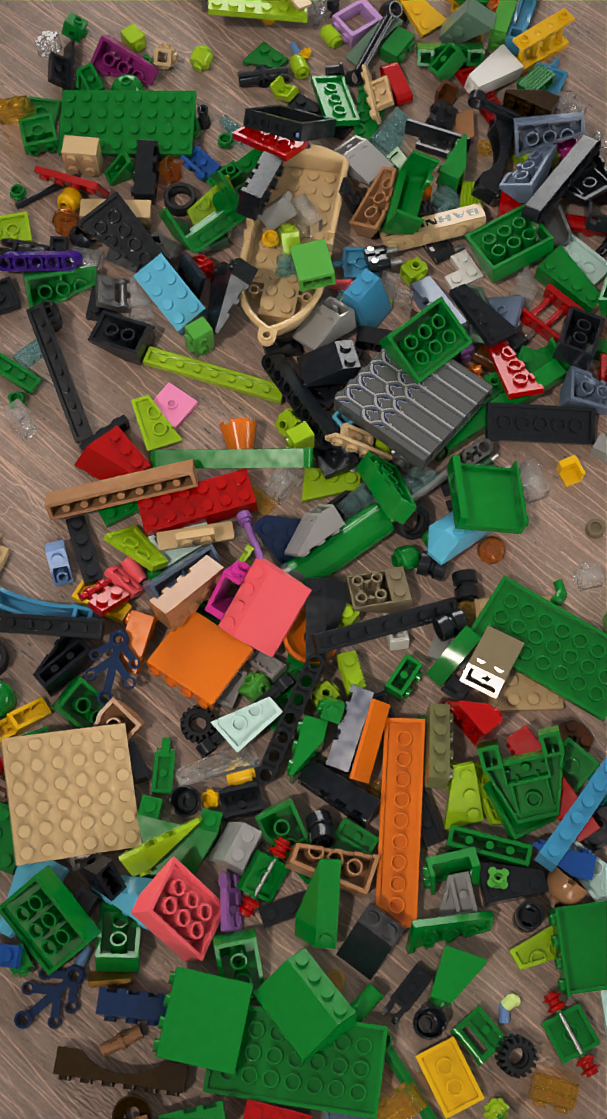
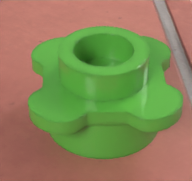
(493, 882)

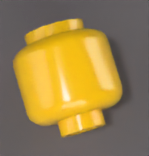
(69, 198)

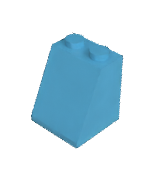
(367, 299)

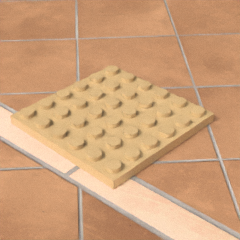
(70, 793)

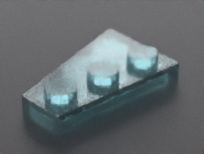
(390, 132)

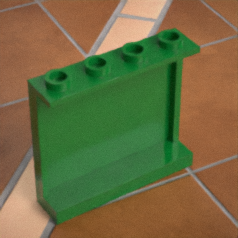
(487, 497)
(580, 946)
(203, 1020)

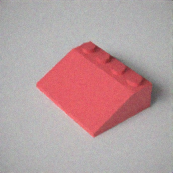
(265, 607)
(179, 911)

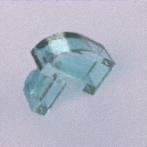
(445, 199)
(356, 500)

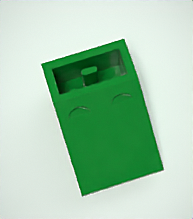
(454, 168)
(310, 744)

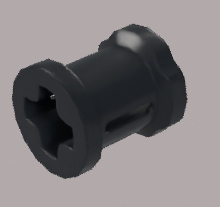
(336, 69)

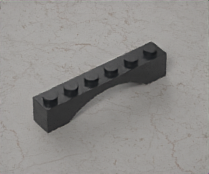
(500, 135)

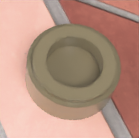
(595, 528)

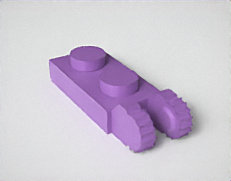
(229, 899)

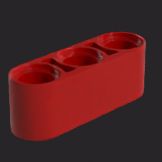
(400, 89)

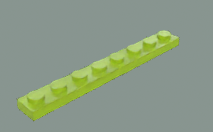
(212, 374)

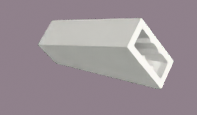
(495, 71)

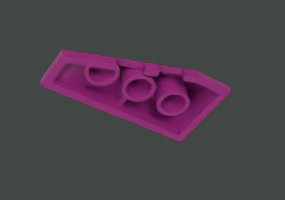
(116, 59)

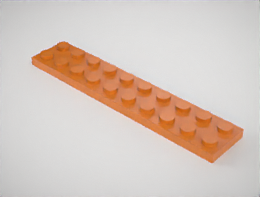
(401, 818)

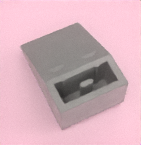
(363, 159)
(325, 324)
(313, 529)

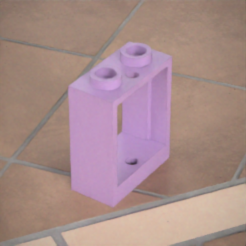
(366, 10)

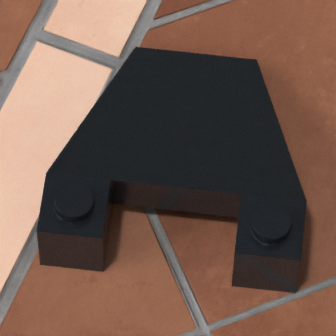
(589, 183)
(226, 288)

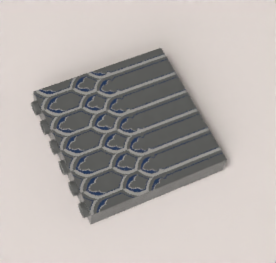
(409, 415)

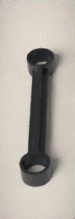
(374, 42)
(485, 103)
(281, 686)

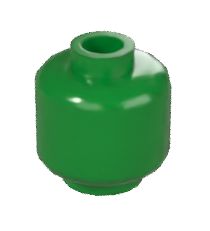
(406, 556)

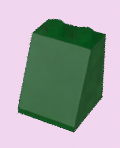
(452, 975)

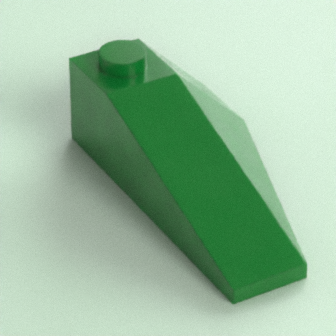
(57, 285)
(283, 821)
(318, 913)

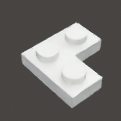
(466, 272)

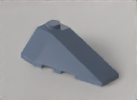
(530, 175)
(583, 390)

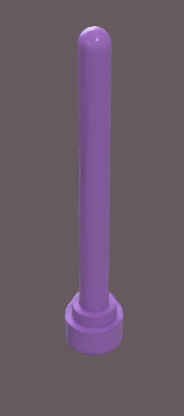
(245, 520)

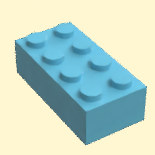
(170, 293)

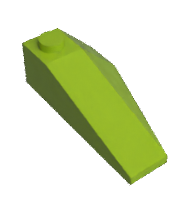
(146, 855)

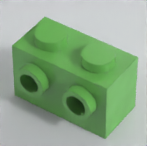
(199, 337)

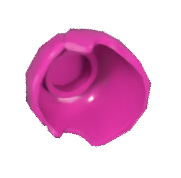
(565, 146)

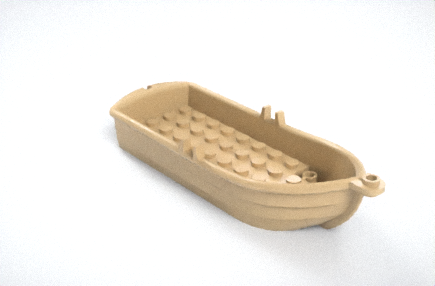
(273, 301)

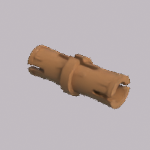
(121, 1041)

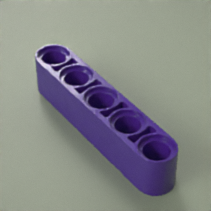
(45, 257)

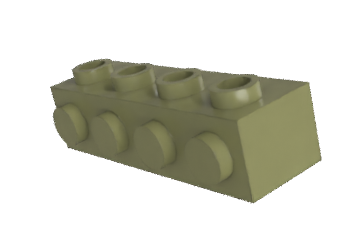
(437, 746)

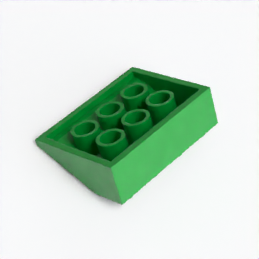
(509, 244)
(426, 340)
(48, 920)
(305, 1005)

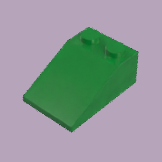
(78, 704)
(119, 941)
(239, 957)

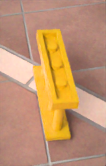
(542, 31)

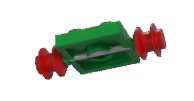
(263, 876)
(570, 1034)

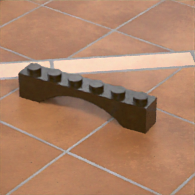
(75, 1063)

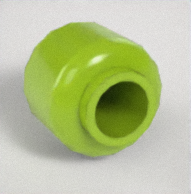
(201, 58)

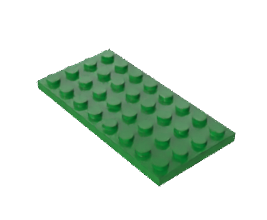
(130, 115)
(557, 647)
(336, 1079)

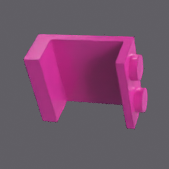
(219, 599)

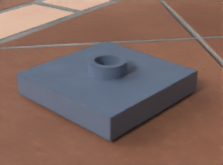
(508, 307)

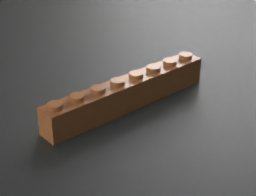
(121, 489)

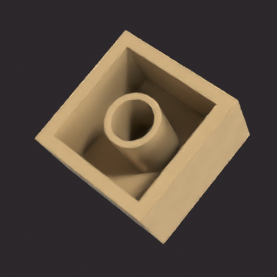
(82, 155)

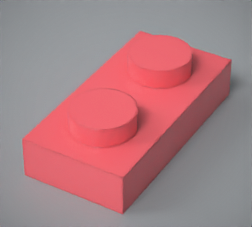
(124, 580)

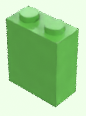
(504, 18)
(312, 265)

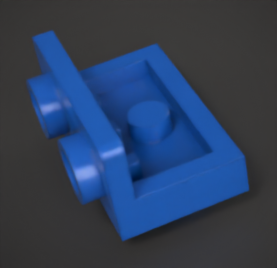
(201, 164)

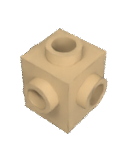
(159, 56)

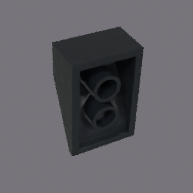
(122, 337)
(329, 364)
(371, 940)

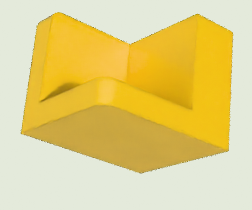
(570, 471)

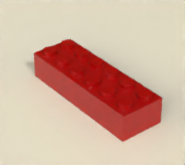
(209, 502)

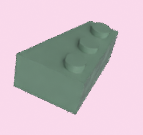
(467, 22)

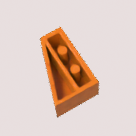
(140, 632)

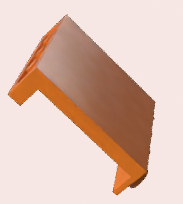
(199, 659)

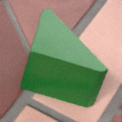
(120, 169)

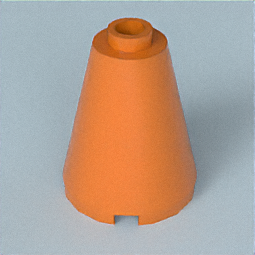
(239, 434)

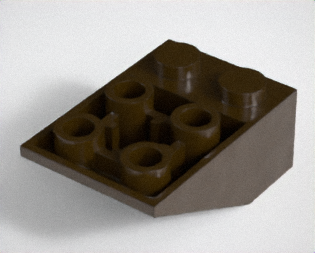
(531, 102)

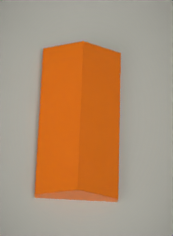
(369, 741)

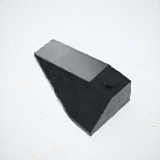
(323, 609)

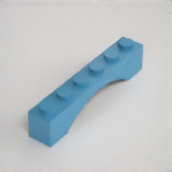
(520, 23)
(15, 603)
(574, 820)

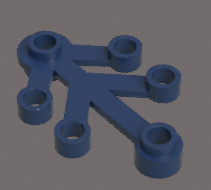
(113, 663)
(54, 995)

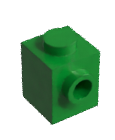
(330, 709)
(26, 964)

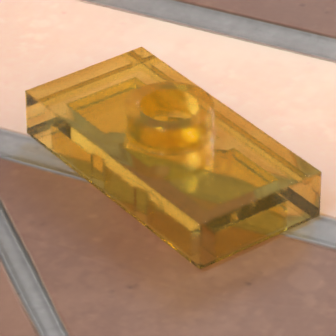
(264, 502)

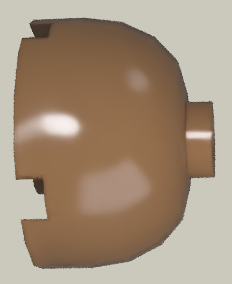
(564, 888)

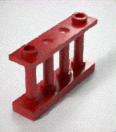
(557, 299)

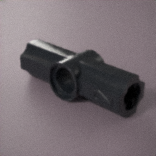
(262, 76)

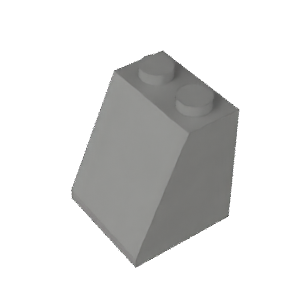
(236, 846)

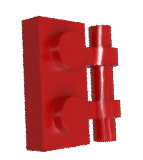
(108, 599)

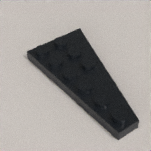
(121, 231)

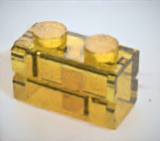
(15, 108)
(553, 1092)
(403, 1105)

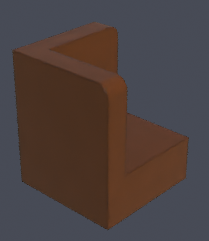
(447, 91)

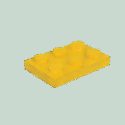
(449, 1077)

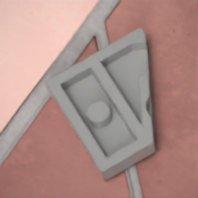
(458, 895)

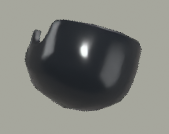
(80, 239)
(185, 800)
(429, 1022)

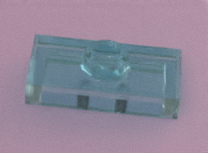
(28, 355)

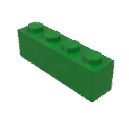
(489, 846)

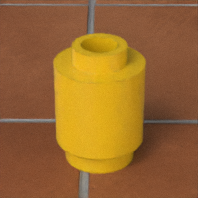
(238, 778)

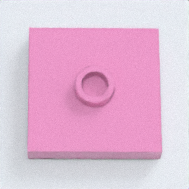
(174, 404)

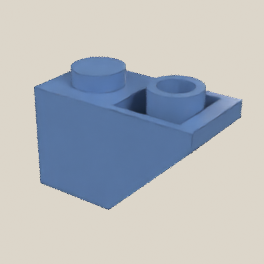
(59, 562)

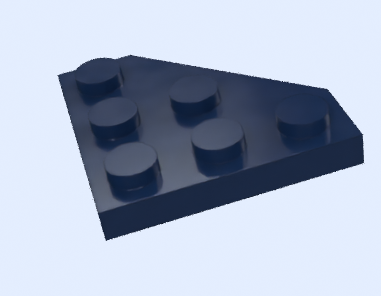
(276, 534)

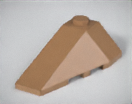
(375, 204)
(117, 712)

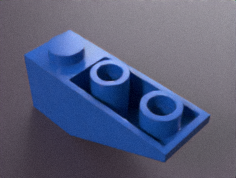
(574, 863)

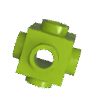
(413, 270)
(287, 420)
(318, 691)

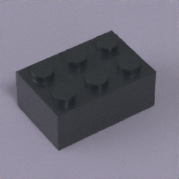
(578, 338)

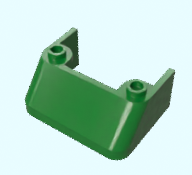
(407, 194)
(213, 225)

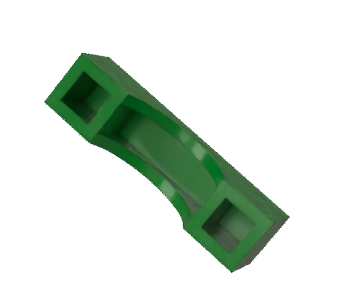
(428, 52)

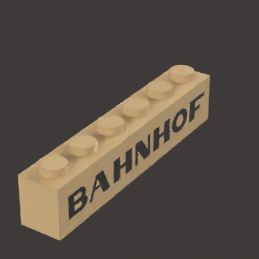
(438, 228)

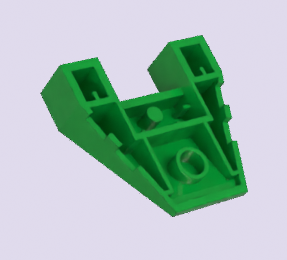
(528, 780)
(192, 848)

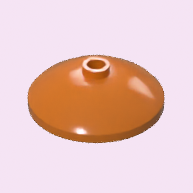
(295, 639)

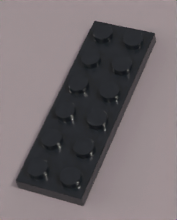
(540, 423)

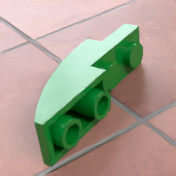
(241, 170)

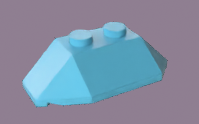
(447, 542)

